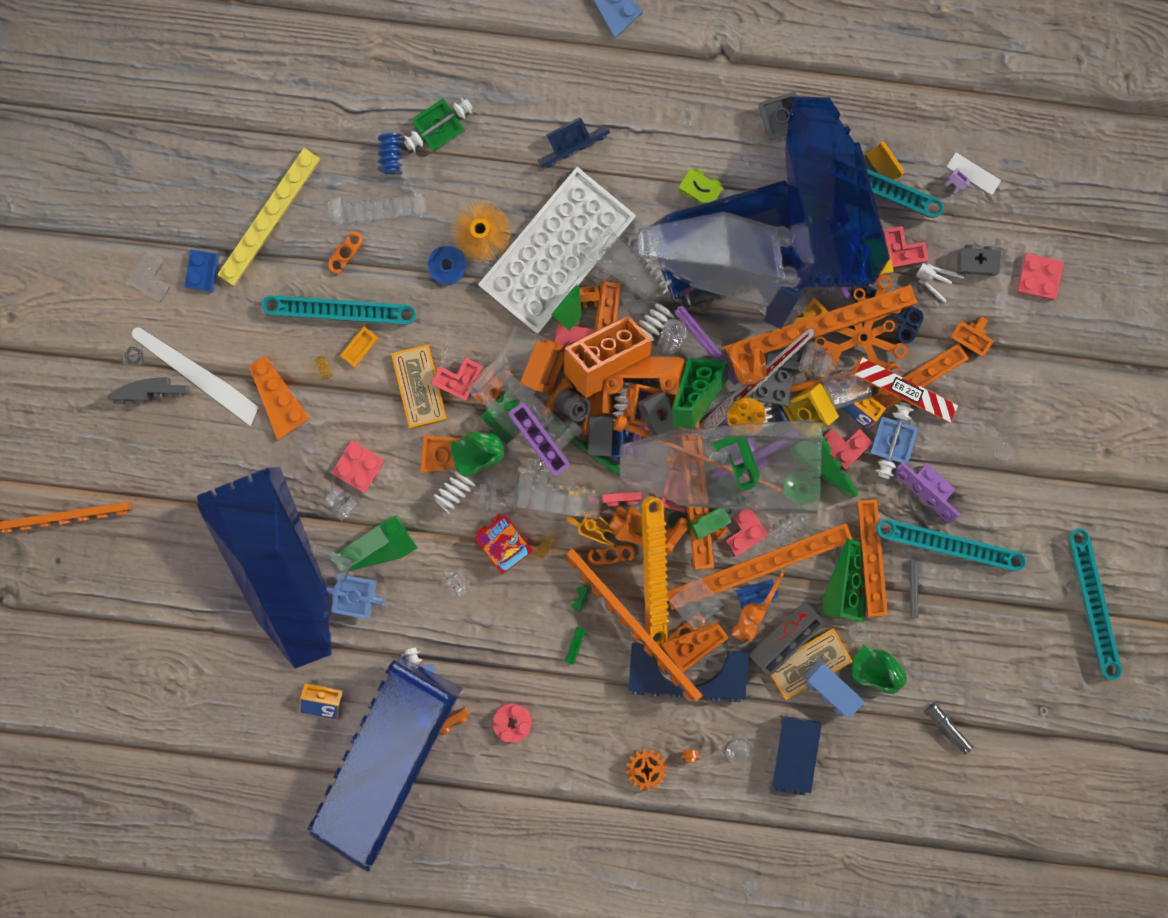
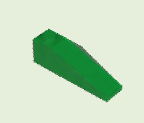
(831, 472)
(380, 545)
(843, 592)

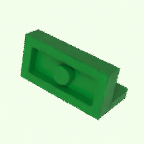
(709, 522)

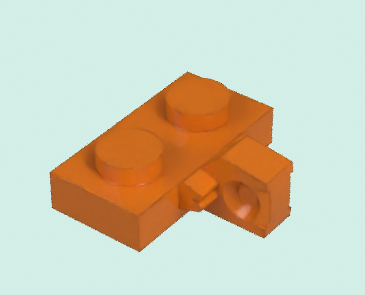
(973, 336)

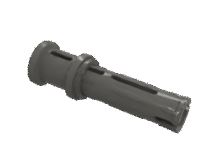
(943, 721)

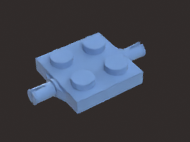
(354, 597)

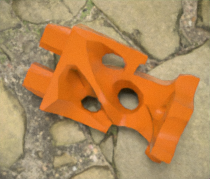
(629, 528)

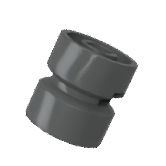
(572, 405)

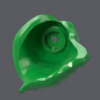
(476, 452)
(878, 670)

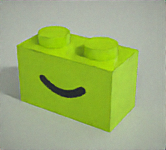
(699, 187)

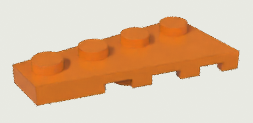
(280, 403)
(436, 453)

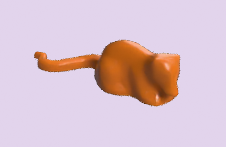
(752, 616)

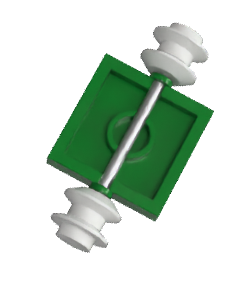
(438, 125)

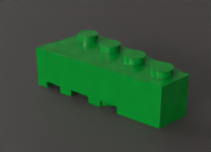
(697, 390)

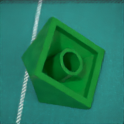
(569, 310)

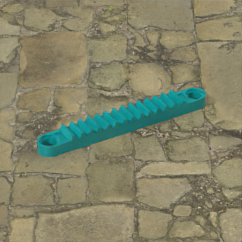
(903, 195)
(339, 310)
(950, 544)
(1094, 604)

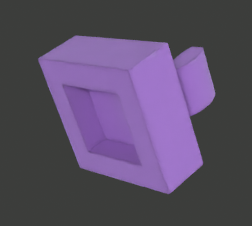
(959, 180)

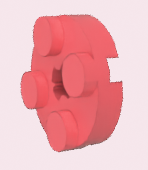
(502, 717)

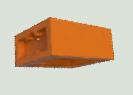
(544, 366)
(632, 395)

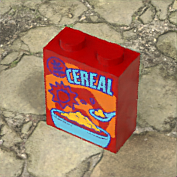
(503, 543)

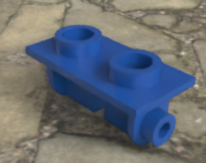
(623, 437)
(755, 593)

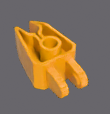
(589, 529)

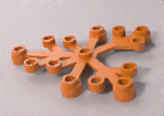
(836, 349)

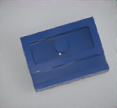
(201, 270)

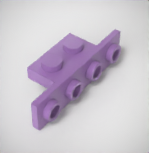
(930, 488)

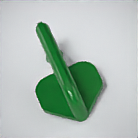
(748, 461)

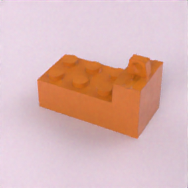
(605, 354)

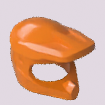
(748, 368)

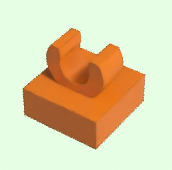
(589, 293)

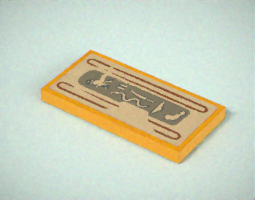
(420, 398)
(825, 647)

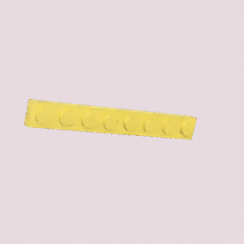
(269, 217)

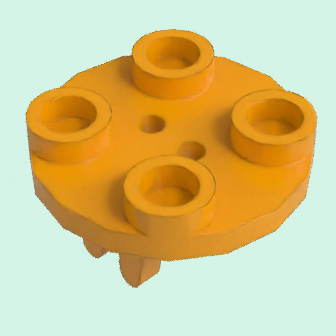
(750, 408)

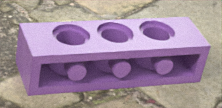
(539, 439)

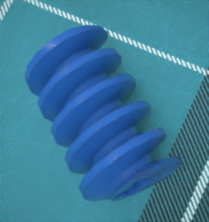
(389, 153)

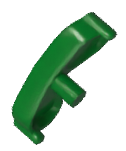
(582, 591)

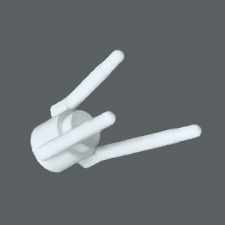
(927, 272)

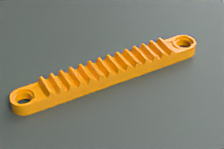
(655, 569)

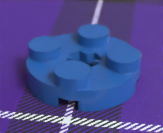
(436, 267)

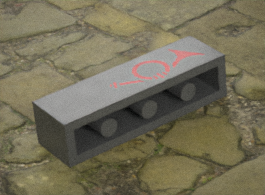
(786, 639)

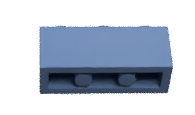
(833, 689)

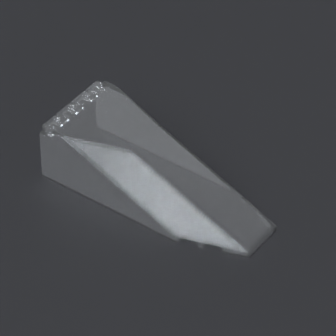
(692, 474)

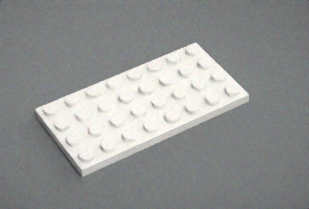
(546, 255)

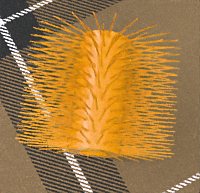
(478, 224)

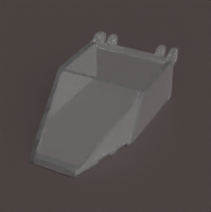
(722, 255)

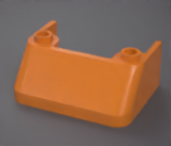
(668, 369)

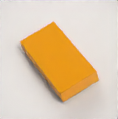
(359, 347)

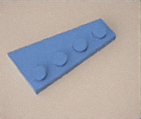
(618, 14)

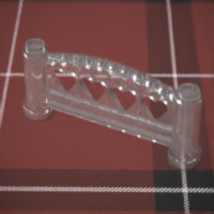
(496, 376)

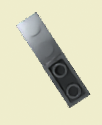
(141, 391)

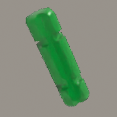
(575, 645)

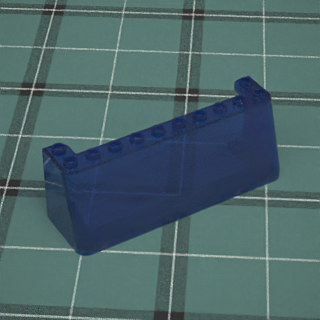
(383, 762)

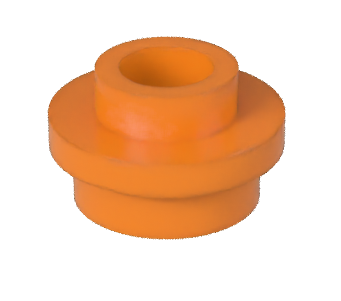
(690, 756)

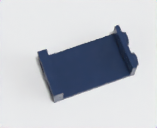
(796, 755)

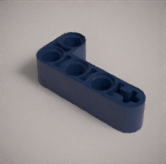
(902, 318)

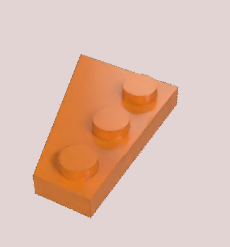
(694, 645)

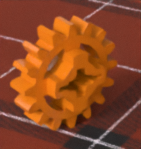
(655, 769)

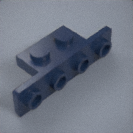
(570, 139)

